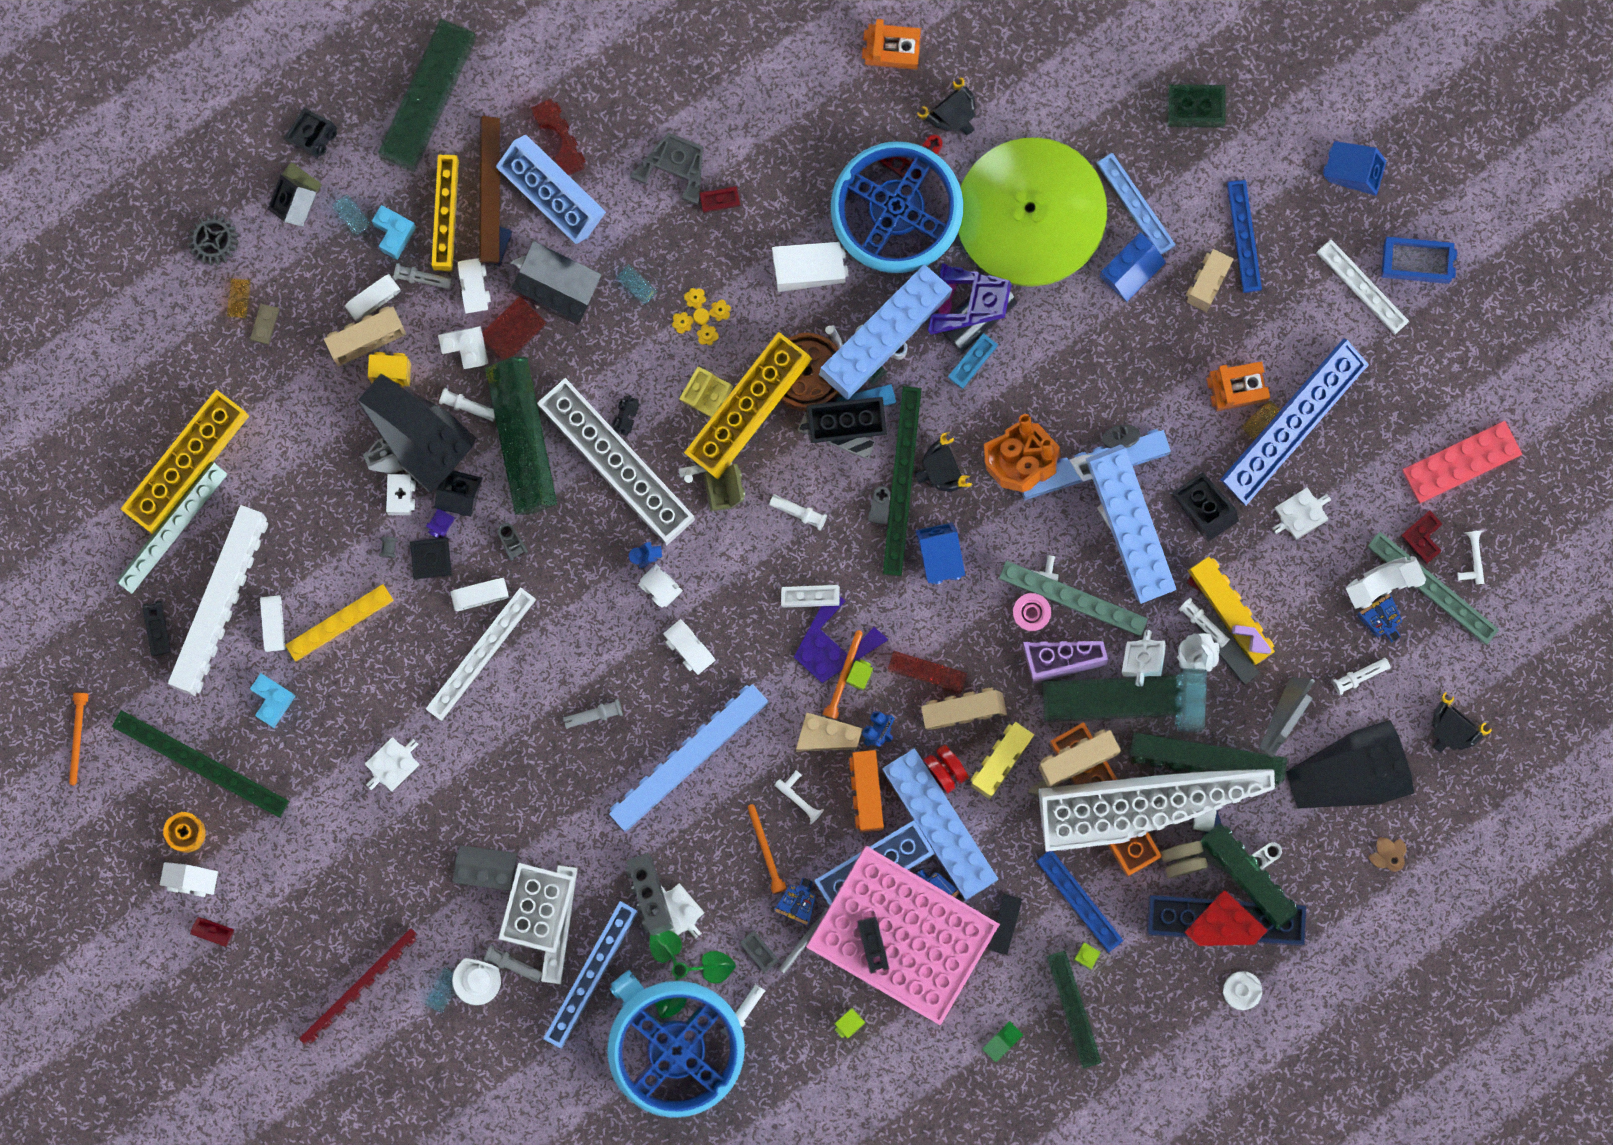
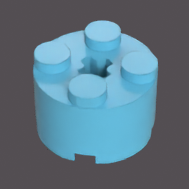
(626, 987)

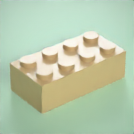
(364, 336)
(1078, 759)

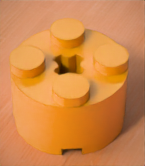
(179, 823)

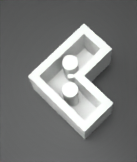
(469, 343)
(188, 878)

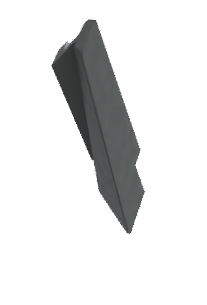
(1289, 710)

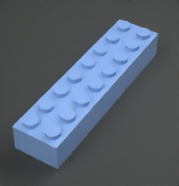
(885, 332)
(1131, 523)
(939, 824)

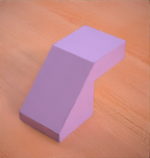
(1257, 643)

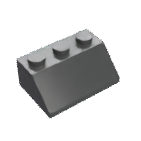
(485, 868)

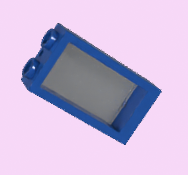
(1418, 260)

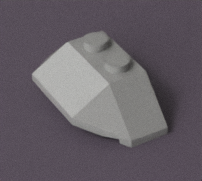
(381, 458)

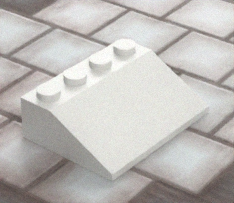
(536, 908)

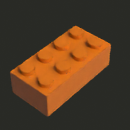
(867, 791)

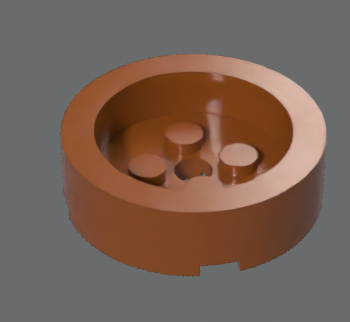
(811, 388)

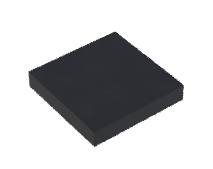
(430, 558)

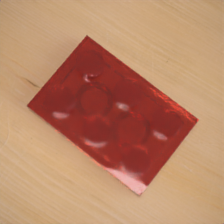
(513, 329)

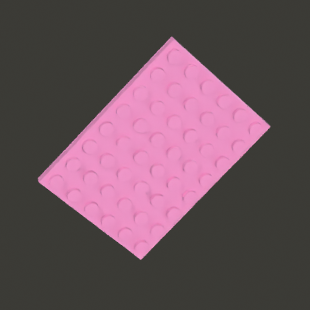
(924, 931)

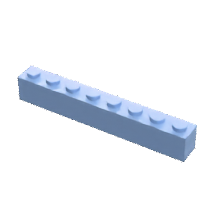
(1146, 449)
(590, 975)

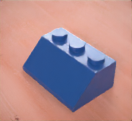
(1133, 267)

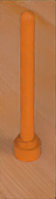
(80, 701)
(832, 710)
(777, 883)

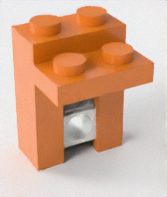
(875, 39)
(1222, 391)

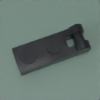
(156, 629)
(872, 944)

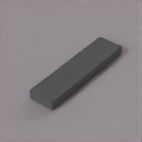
(1234, 655)

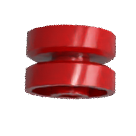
(948, 767)

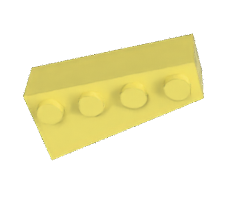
(1002, 760)

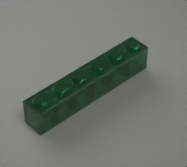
(1249, 875)
(1073, 1009)

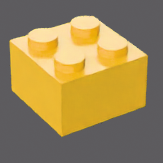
(394, 367)

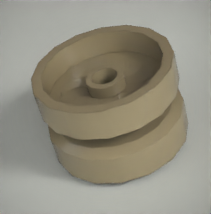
(1183, 856)

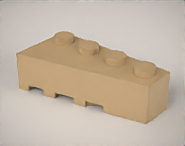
(963, 709)

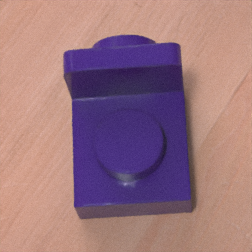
(440, 523)

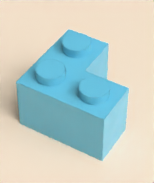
(397, 231)
(276, 699)

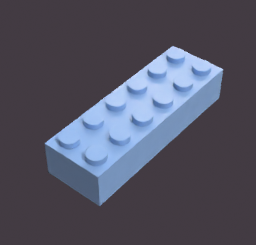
(550, 189)
(904, 847)

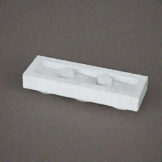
(810, 596)

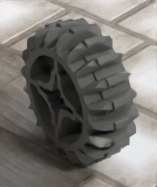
(219, 237)

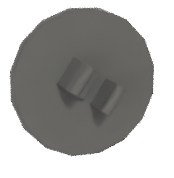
(1121, 435)

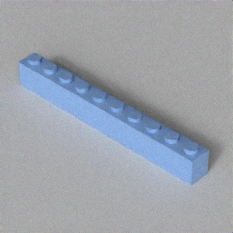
(688, 758)

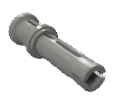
(413, 276)
(602, 712)
(504, 960)

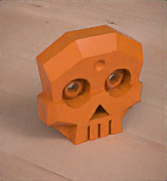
(1031, 449)

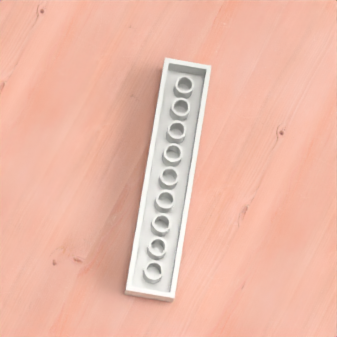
(616, 461)
(218, 600)

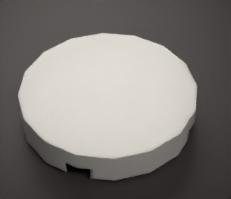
(1242, 990)

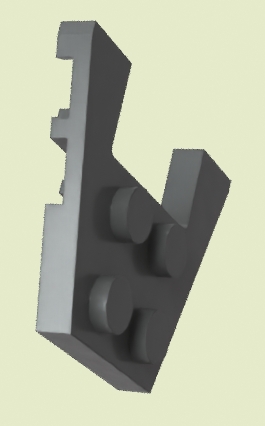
(678, 158)

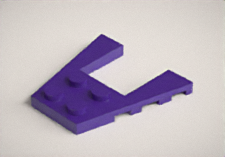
(986, 303)
(822, 655)

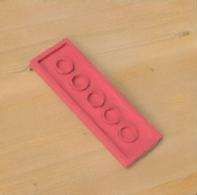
(1462, 462)

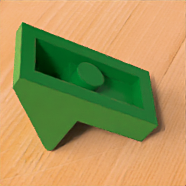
(1002, 1041)

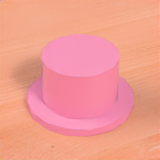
(1031, 612)

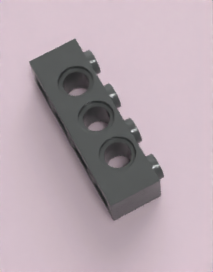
(662, 920)

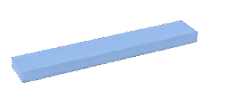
(1135, 203)

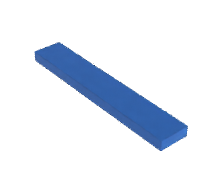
(1244, 236)
(1079, 901)

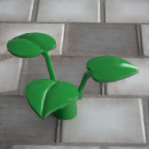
(716, 968)

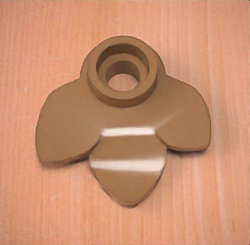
(1387, 852)

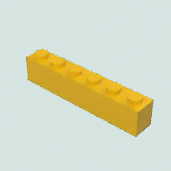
(445, 213)
(1227, 604)

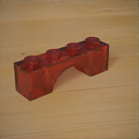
(548, 118)
(927, 671)

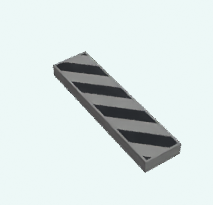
(858, 446)

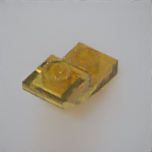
(238, 298)
(1260, 419)

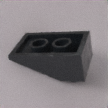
(1206, 506)

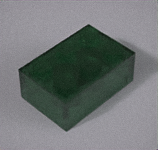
(1196, 105)

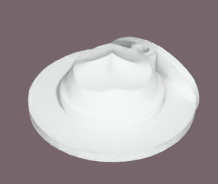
(476, 981)

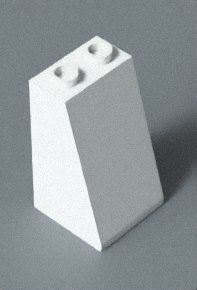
(809, 265)

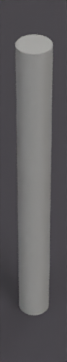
(801, 945)

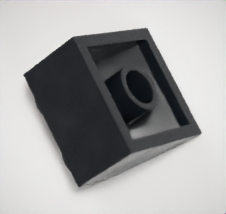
(291, 201)
(458, 493)

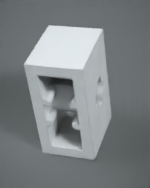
(396, 484)

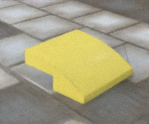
(705, 392)

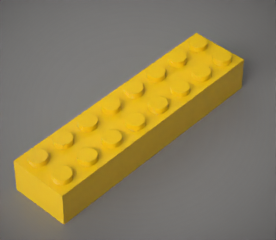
(748, 405)
(185, 461)

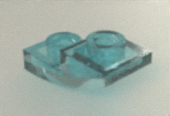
(351, 214)
(636, 284)
(441, 992)

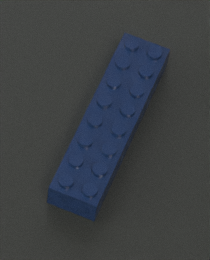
(1174, 915)

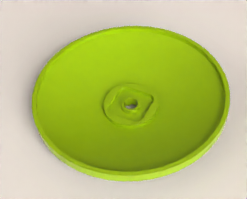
(1039, 244)

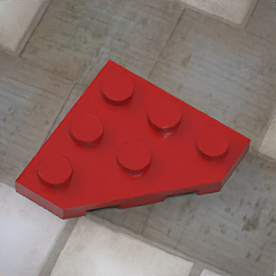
(1225, 924)

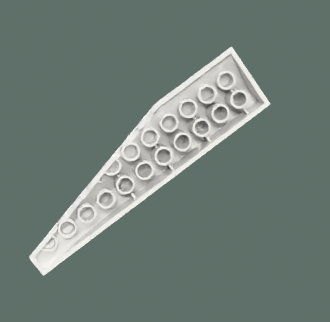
(1133, 806)

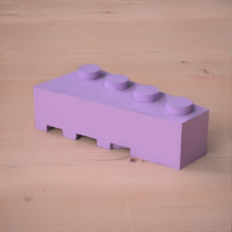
(1063, 658)

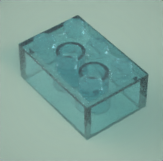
(1191, 700)

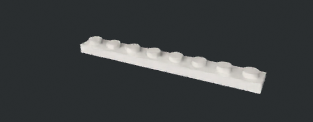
(480, 654)

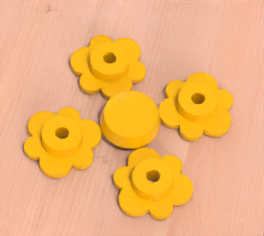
(701, 316)

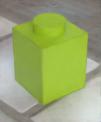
(860, 675)
(1087, 956)
(848, 1024)

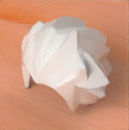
(1198, 652)

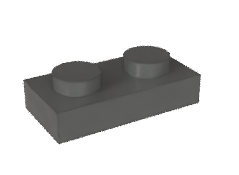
(759, 951)

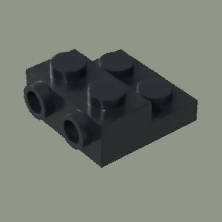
(311, 133)

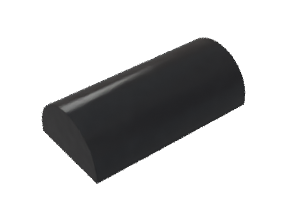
(964, 337)
(846, 420)

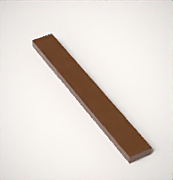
(489, 190)

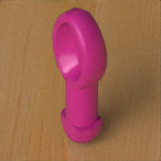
(947, 306)

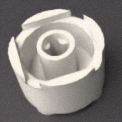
(660, 585)

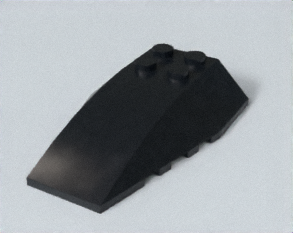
(417, 431)
(1354, 771)

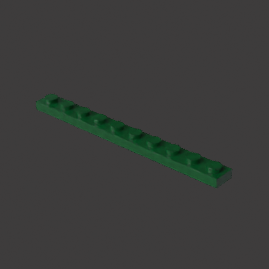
(902, 481)
(200, 764)

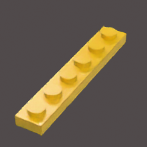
(339, 622)

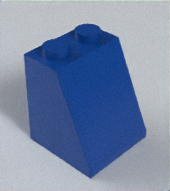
(1355, 167)
(940, 553)

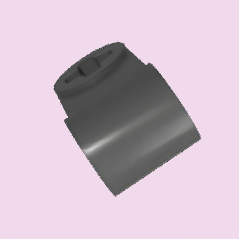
(880, 508)
(512, 542)

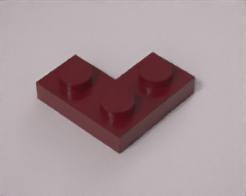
(1418, 537)

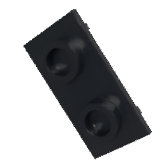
(627, 407)

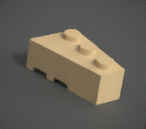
(1209, 280)
(827, 734)

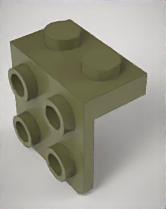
(725, 491)

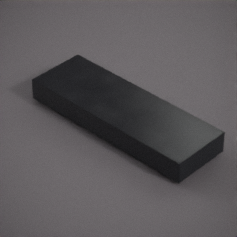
(1007, 919)

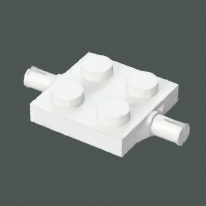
(1301, 513)
(1143, 658)
(392, 764)
(683, 910)

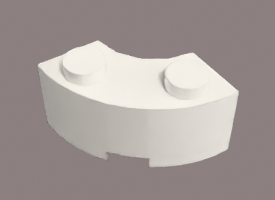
(473, 286)
(689, 647)

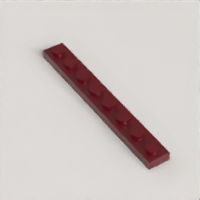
(353, 992)

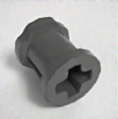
(388, 547)

